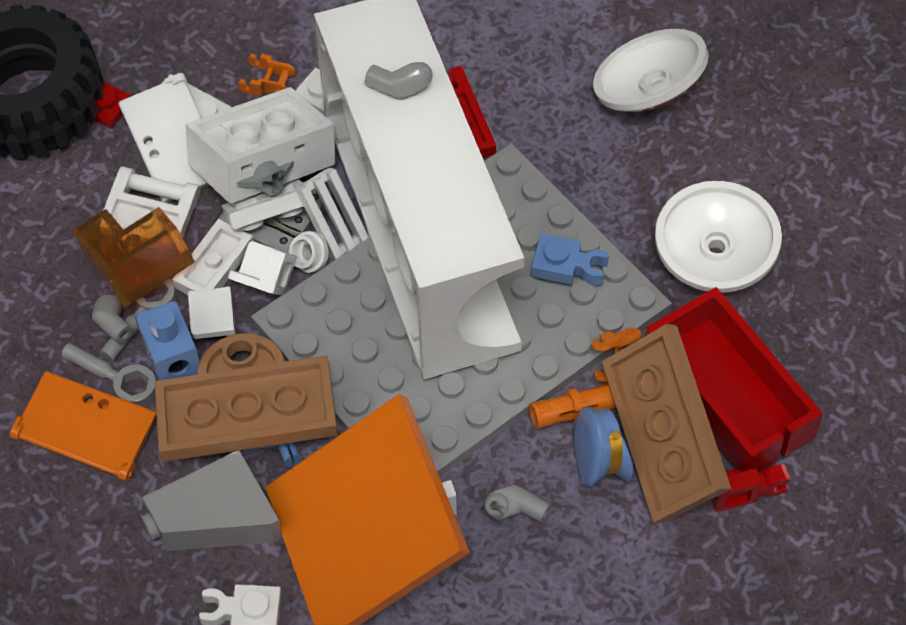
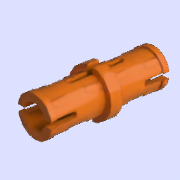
(567, 406)

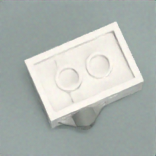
(260, 145)

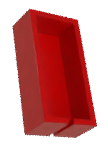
(744, 388)

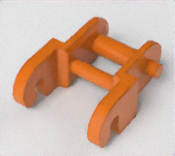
(265, 85)
(616, 340)

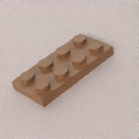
(666, 424)

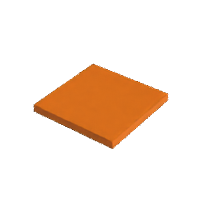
(366, 518)

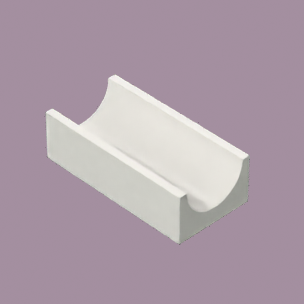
(419, 187)

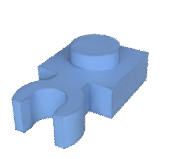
(562, 258)

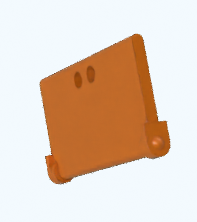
(87, 432)

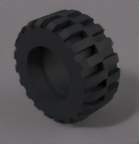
(65, 100)

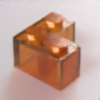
(136, 257)

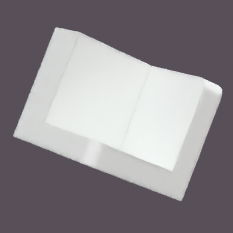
(265, 268)
(211, 313)

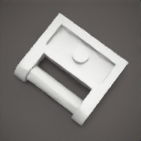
(130, 208)

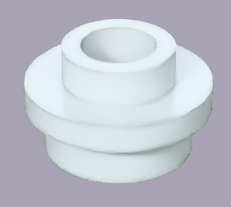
(302, 246)

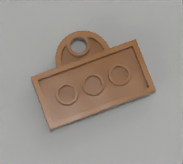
(244, 401)

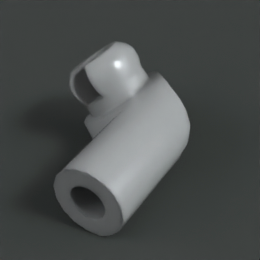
(107, 316)
(514, 501)

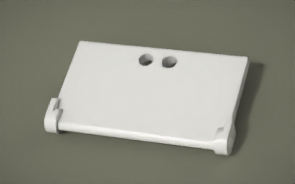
(163, 116)

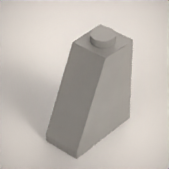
(212, 509)

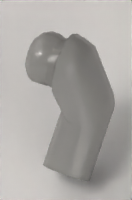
(400, 82)

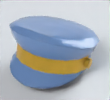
(600, 447)

